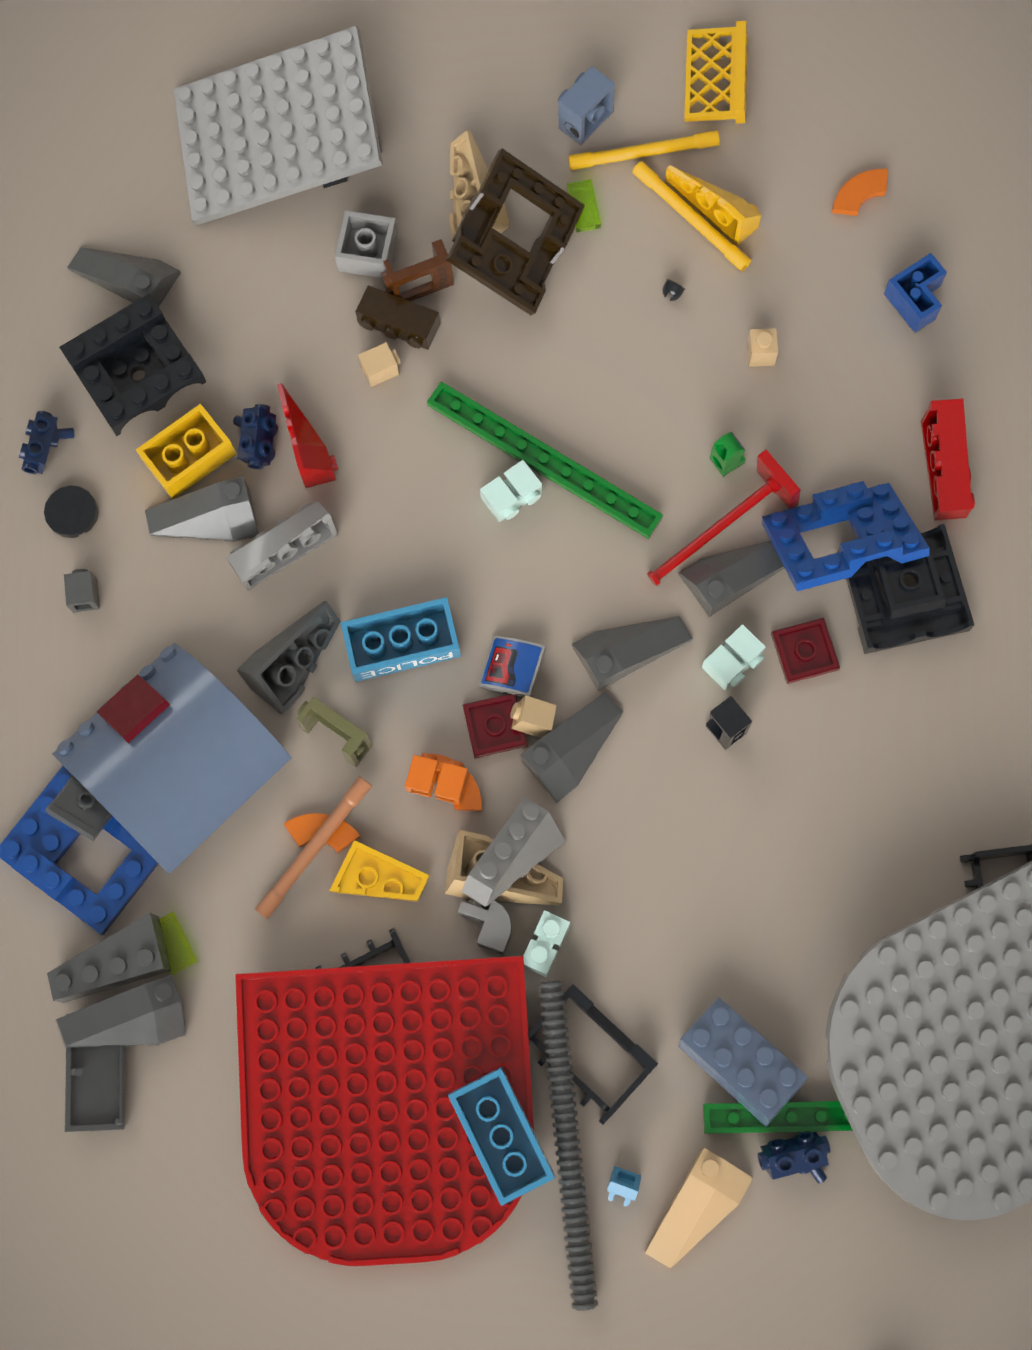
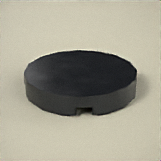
(71, 511)

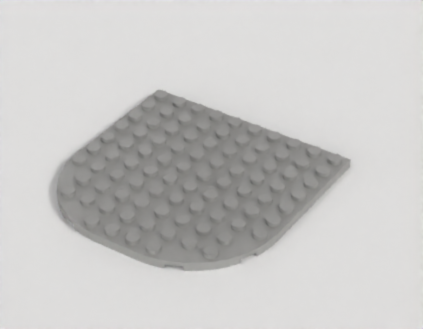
(939, 1053)

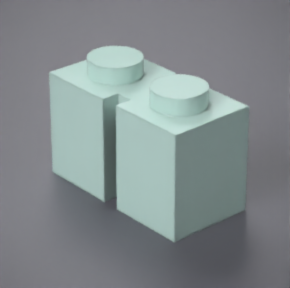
(506, 496)
(732, 659)
(549, 933)

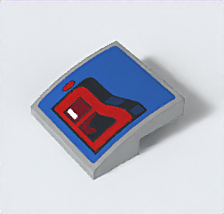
(512, 666)

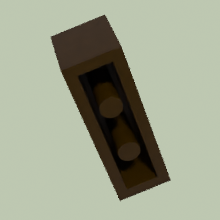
(397, 318)

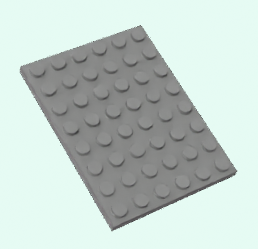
(277, 126)

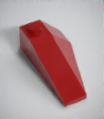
(309, 450)

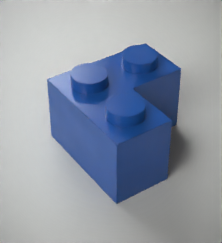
(912, 292)

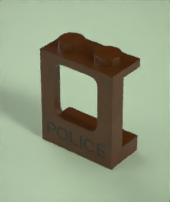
(437, 266)

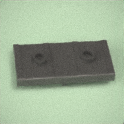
(79, 809)
(95, 1088)

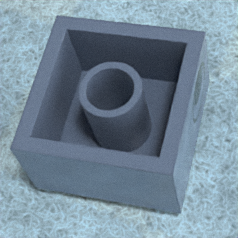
(586, 105)

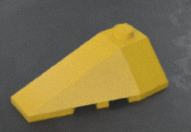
(721, 208)

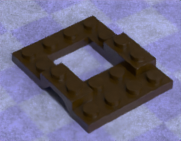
(496, 259)

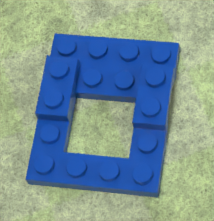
(874, 515)
(41, 842)

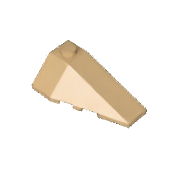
(469, 173)
(536, 887)

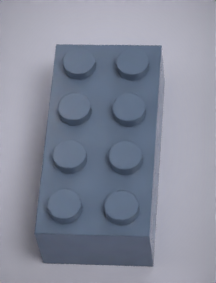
(742, 1061)

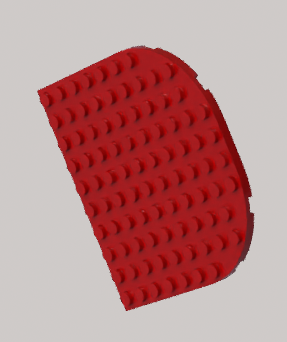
(353, 1107)

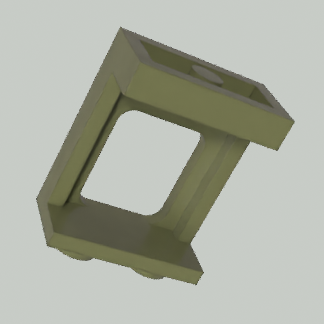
(357, 740)

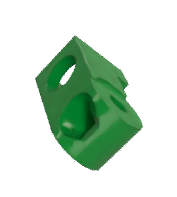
(727, 454)

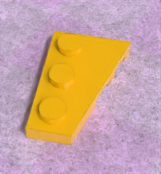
(378, 875)

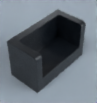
(728, 722)

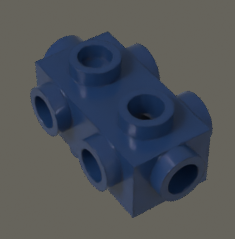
(43, 435)
(256, 436)
(800, 1154)

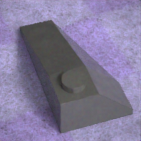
(125, 274)
(570, 748)

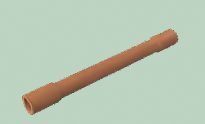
(277, 893)

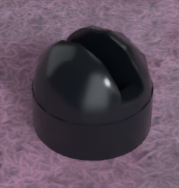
(673, 288)

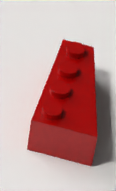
(947, 459)

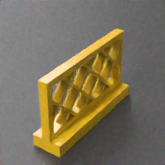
(737, 80)

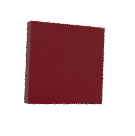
(805, 650)
(133, 708)
(491, 726)

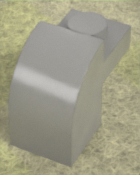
(496, 924)

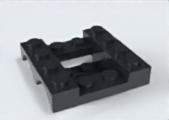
(117, 348)
(916, 613)

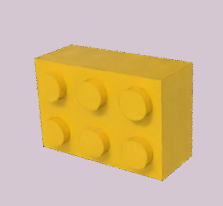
(186, 451)

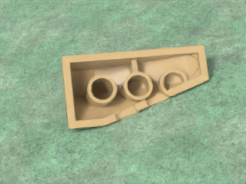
(701, 1203)

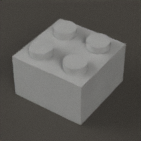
(365, 243)

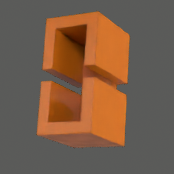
(423, 776)

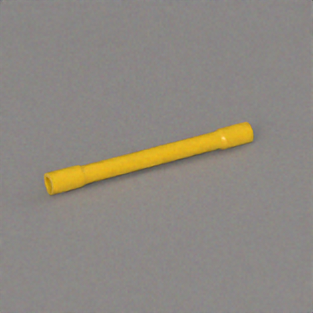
(697, 141)
(730, 251)

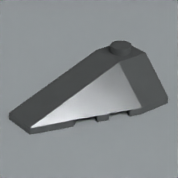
(208, 513)
(731, 574)
(624, 649)
(283, 664)
(135, 1017)

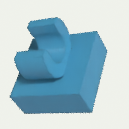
(623, 1184)

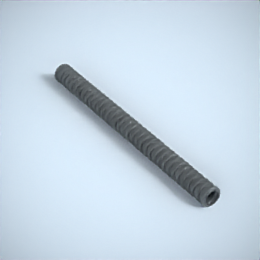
(567, 1147)

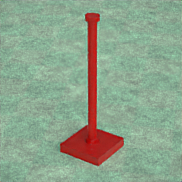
(776, 481)

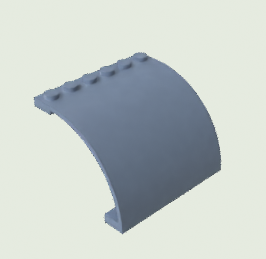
(181, 769)

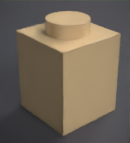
(762, 347)
(379, 364)
(533, 716)

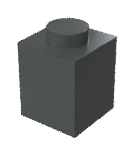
(81, 591)

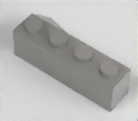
(282, 545)
(517, 848)

